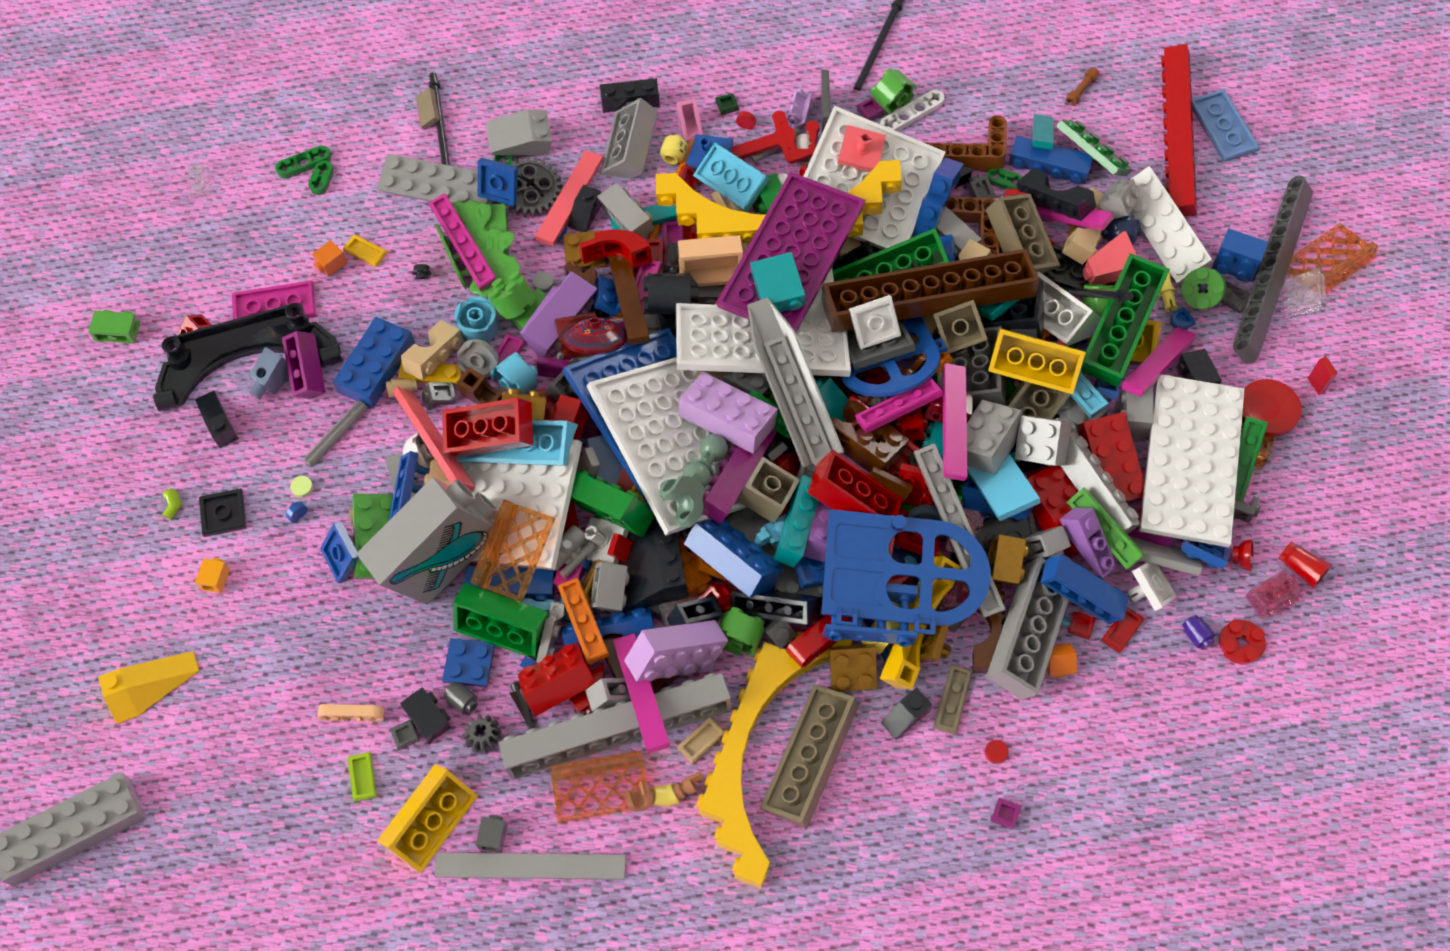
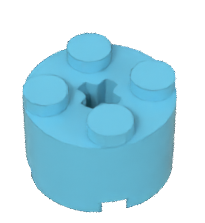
(476, 319)
(515, 374)

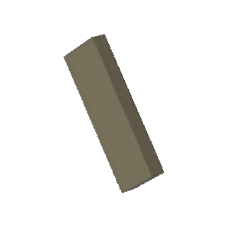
(953, 699)

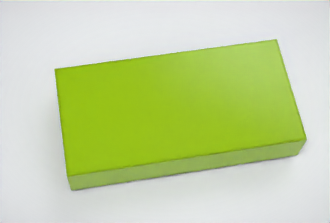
(362, 777)

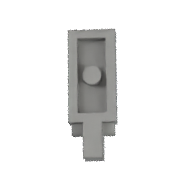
(551, 630)

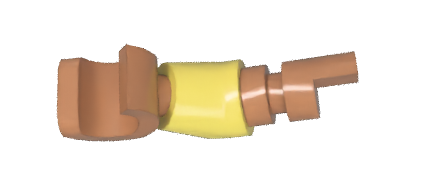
(662, 795)

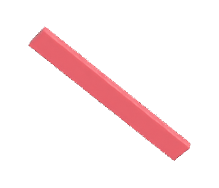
(431, 437)

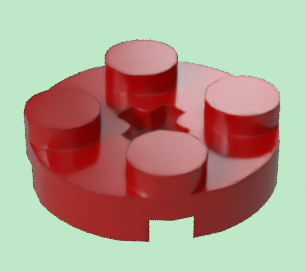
(1252, 635)

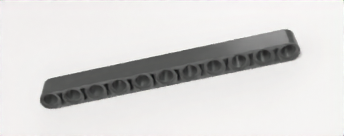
(1272, 270)

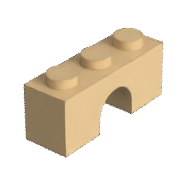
(423, 361)

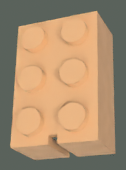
(710, 259)

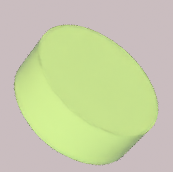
(301, 486)

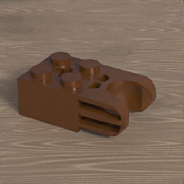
(877, 448)

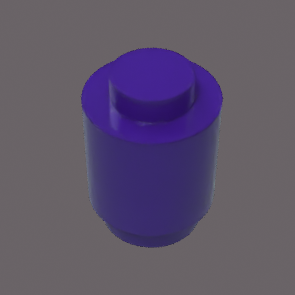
(1199, 632)

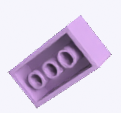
(727, 412)
(675, 650)

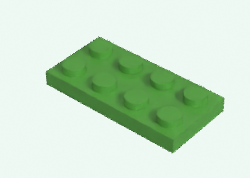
(369, 516)

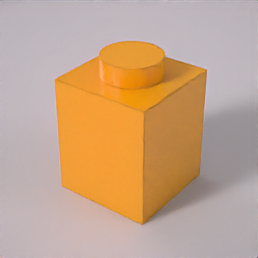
(212, 575)

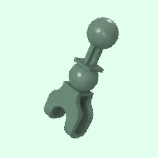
(690, 487)

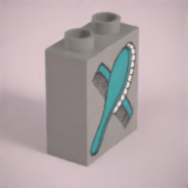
(429, 540)

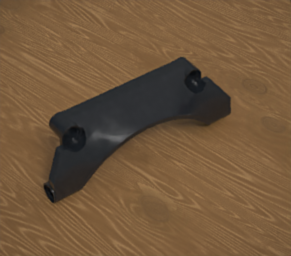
(213, 346)

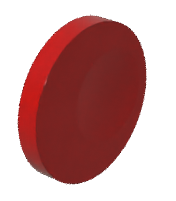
(1272, 403)

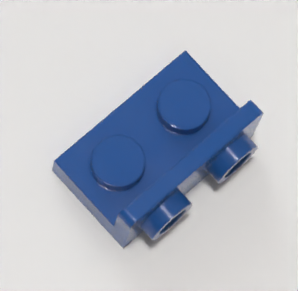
(606, 296)

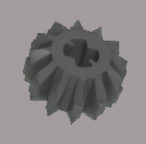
(475, 740)

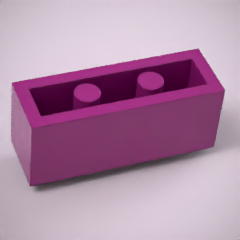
(303, 365)

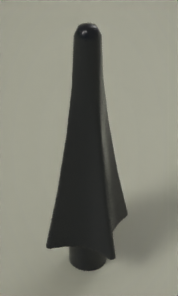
(521, 704)

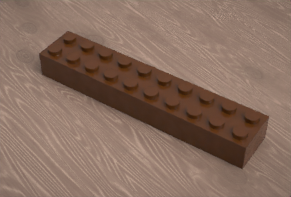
(935, 287)

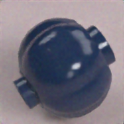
(1121, 225)

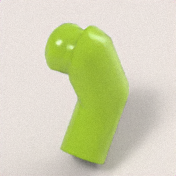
(173, 501)

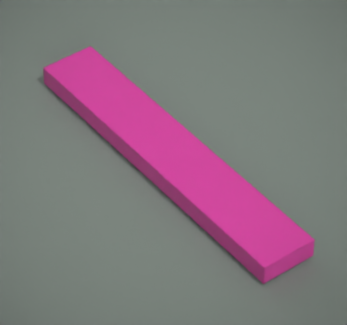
(462, 242)
(1158, 361)
(954, 422)
(643, 701)

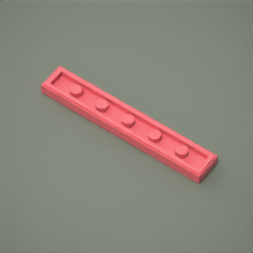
(562, 208)

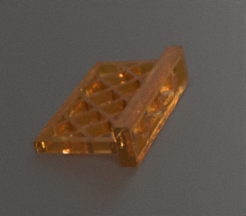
(1343, 268)
(495, 548)
(592, 767)

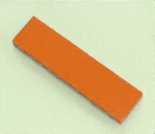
(583, 621)

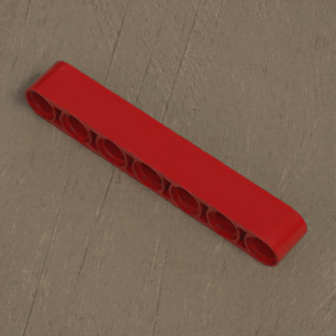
(811, 642)

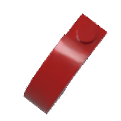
(616, 243)

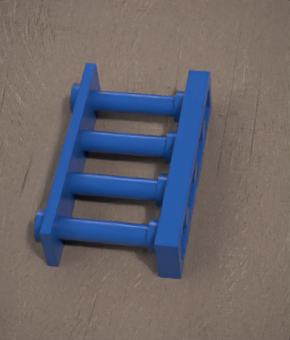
(404, 482)
(897, 593)

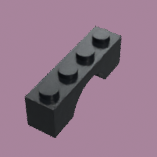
(1073, 202)

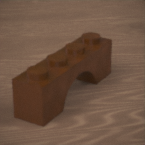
(983, 652)

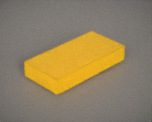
(365, 251)

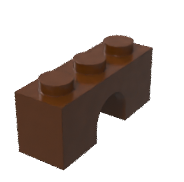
(477, 389)

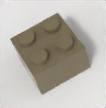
(768, 490)

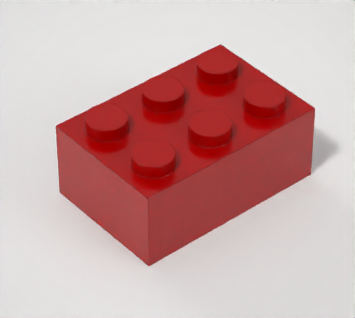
(556, 678)

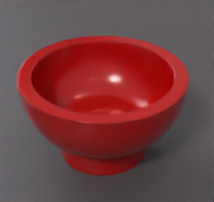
(1242, 554)

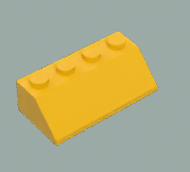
(1036, 361)
(427, 818)

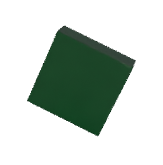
(727, 104)

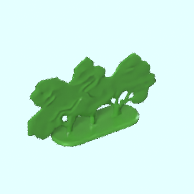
(490, 243)

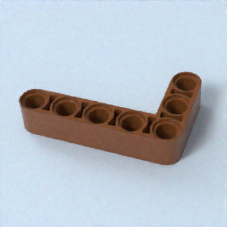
(978, 155)
(977, 214)

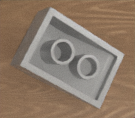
(520, 134)

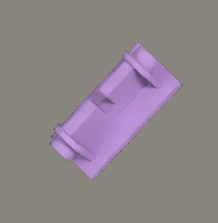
(800, 108)

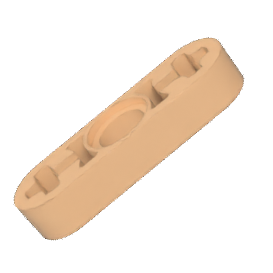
(340, 712)

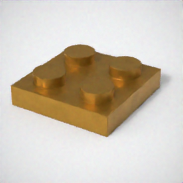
(572, 249)
(853, 667)

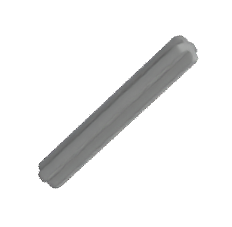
(335, 433)

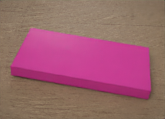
(264, 299)

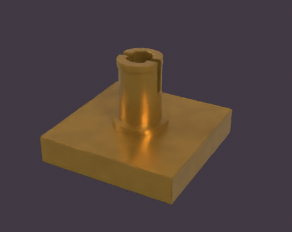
(933, 645)

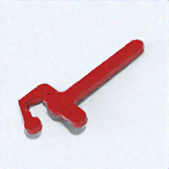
(784, 138)

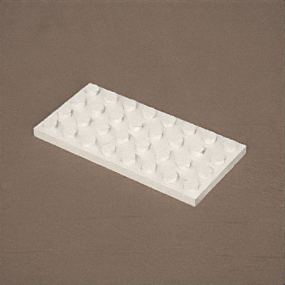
(724, 342)
(1192, 461)

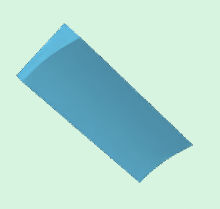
(549, 448)

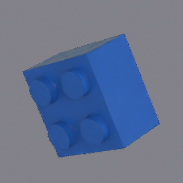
(1239, 255)

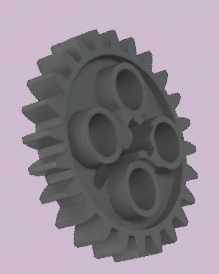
(531, 187)

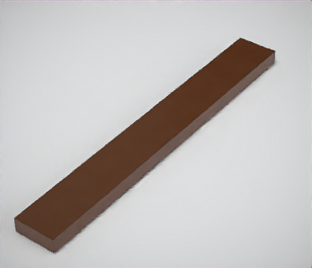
(629, 300)

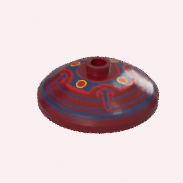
(595, 336)

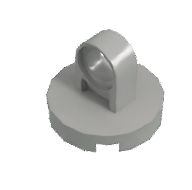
(478, 356)

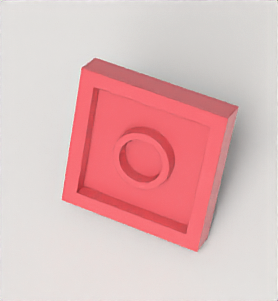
(861, 148)

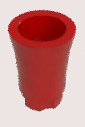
(1305, 564)

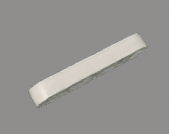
(913, 114)

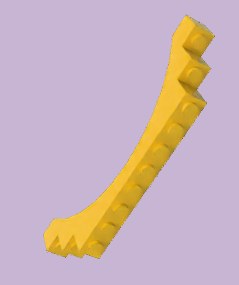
(719, 221)
(724, 793)

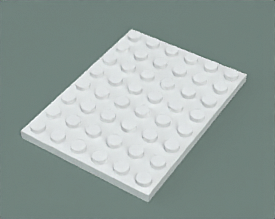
(654, 440)

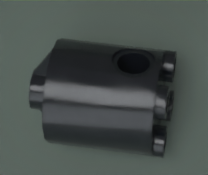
(667, 290)

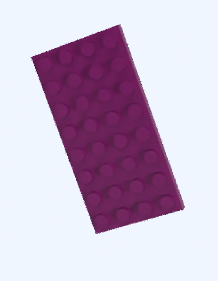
(802, 220)

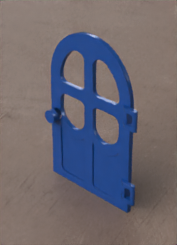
(900, 383)
(861, 565)

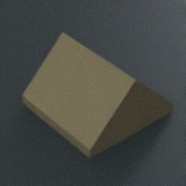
(960, 326)

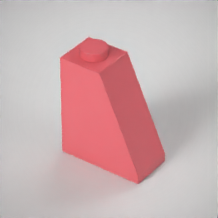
(1109, 261)

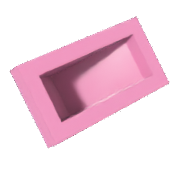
(689, 118)

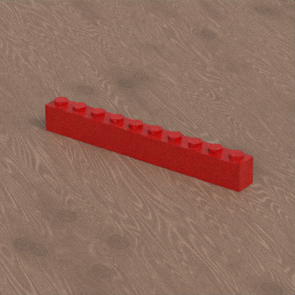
(1179, 128)

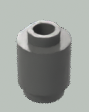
(461, 698)

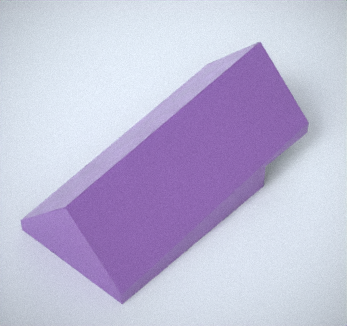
(560, 302)

